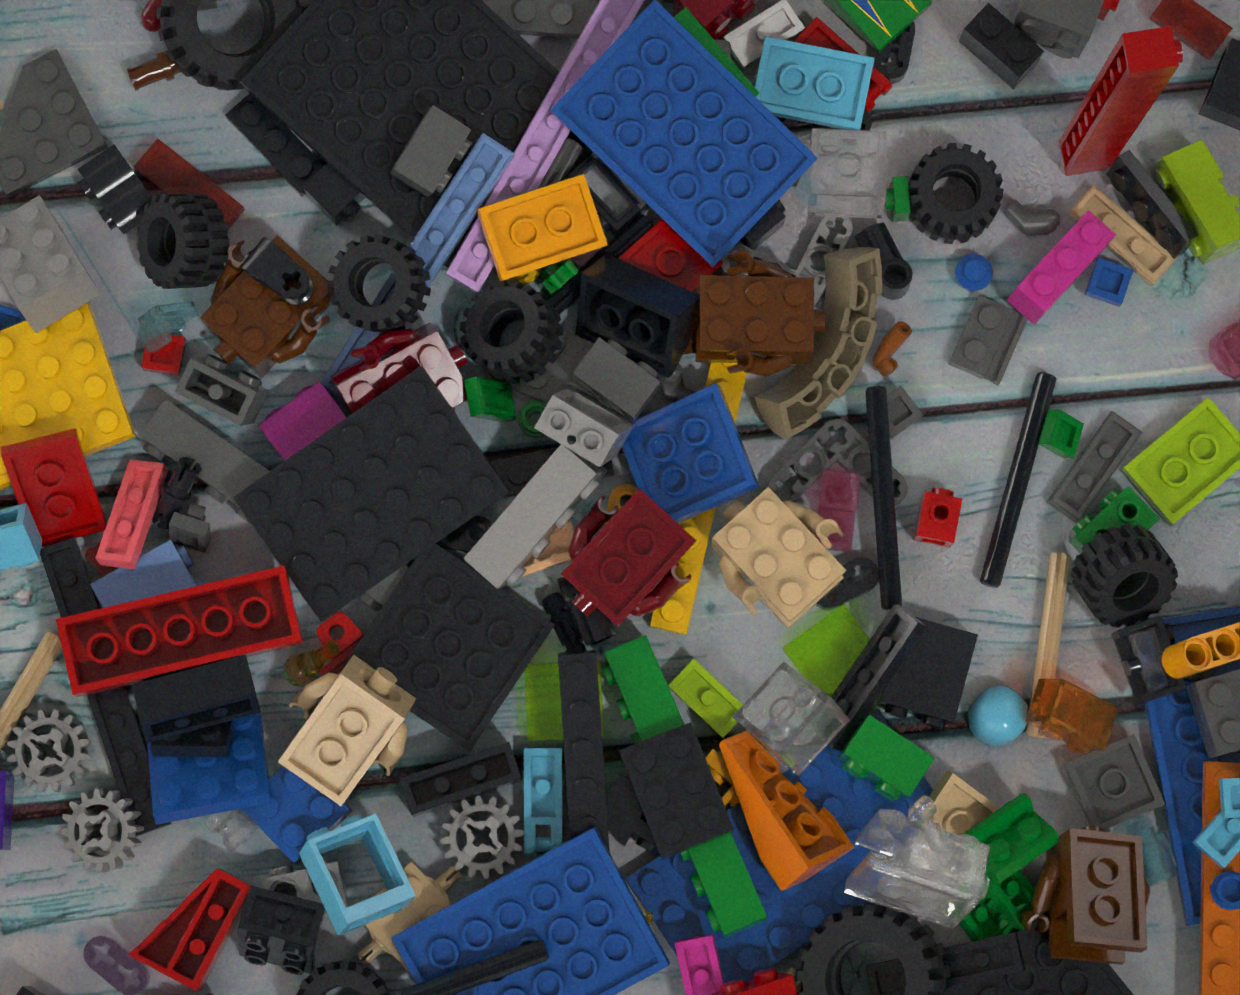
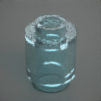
(1157, 856)

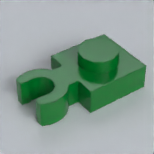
(556, 276)

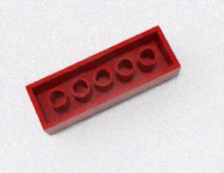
(179, 631)

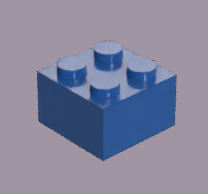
(295, 813)

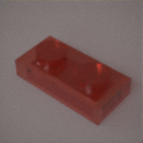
(1192, 25)

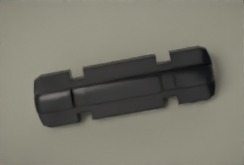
(563, 623)

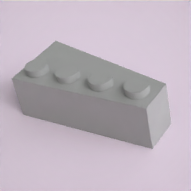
(534, 516)

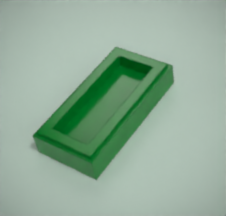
(490, 399)

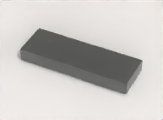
(1094, 467)

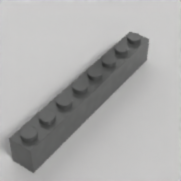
(224, 470)

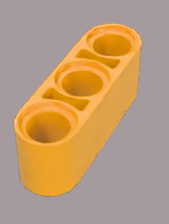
(1202, 652)

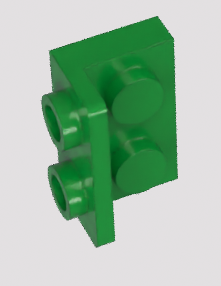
(1014, 837)

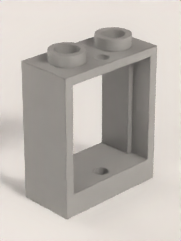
(596, 428)

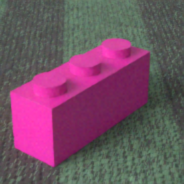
(1061, 267)

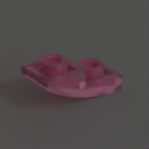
(839, 502)

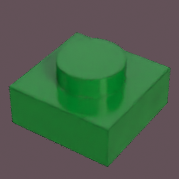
(898, 199)
(1061, 433)

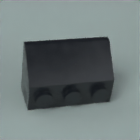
(638, 312)

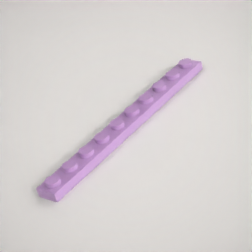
(543, 136)

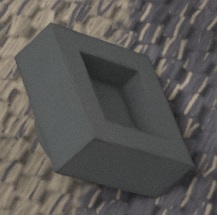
(901, 411)

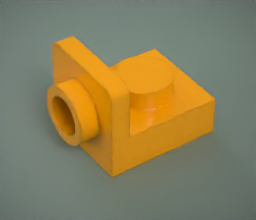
(721, 775)

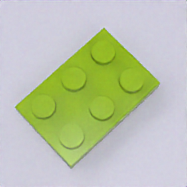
(1187, 461)

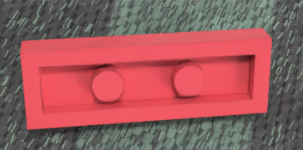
(132, 514)

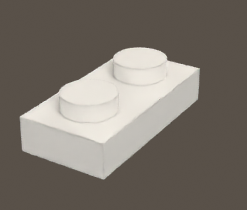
(775, 22)

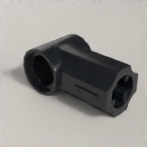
(891, 259)
(593, 628)

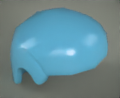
(997, 716)

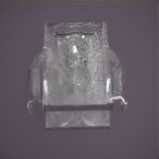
(920, 866)

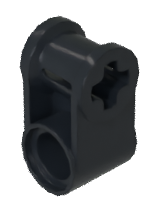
(274, 270)

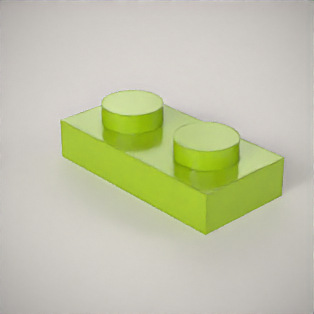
(706, 697)

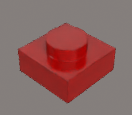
(167, 359)

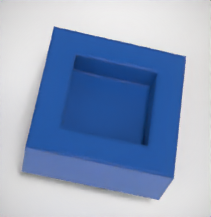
(1108, 282)

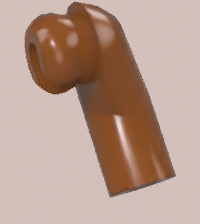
(889, 345)

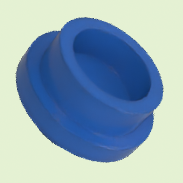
(973, 272)
(1226, 890)

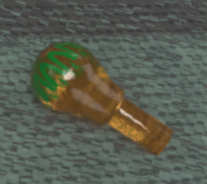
(304, 666)

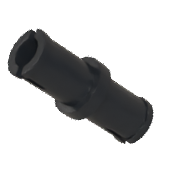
(176, 491)

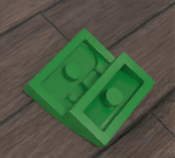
(1000, 909)

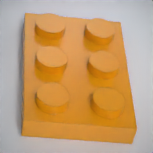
(542, 227)

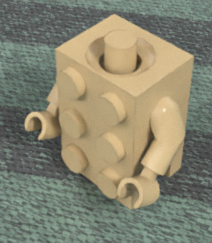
(775, 557)
(349, 728)

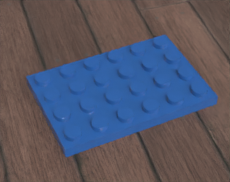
(683, 133)
(565, 898)

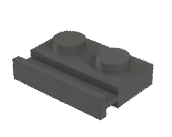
(988, 340)

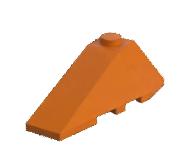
(785, 825)

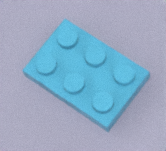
(813, 83)

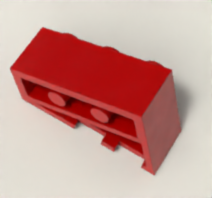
(196, 931)

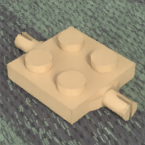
(429, 898)

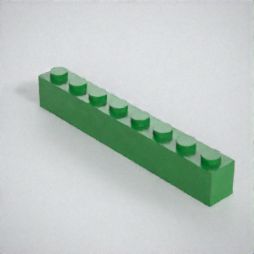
(653, 712)

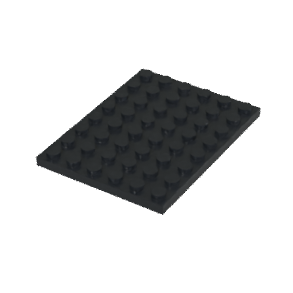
(367, 71)

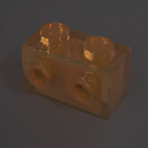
(1071, 715)

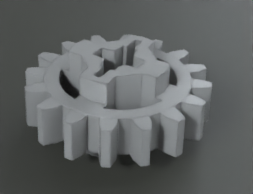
(38, 765)
(117, 830)
(470, 851)

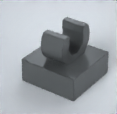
(191, 528)

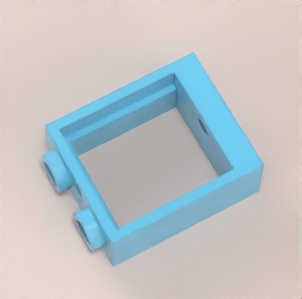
(398, 887)

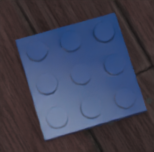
(690, 455)
(212, 785)

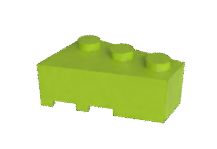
(1201, 198)

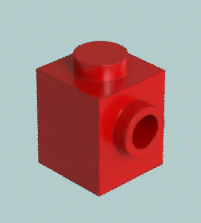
(938, 517)

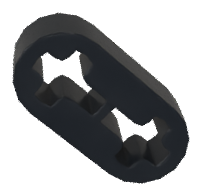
(903, 52)
(854, 590)

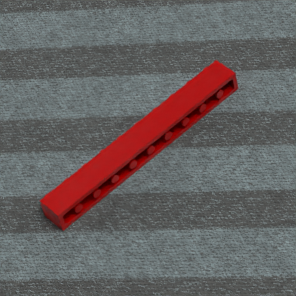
(1119, 99)

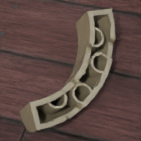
(839, 351)

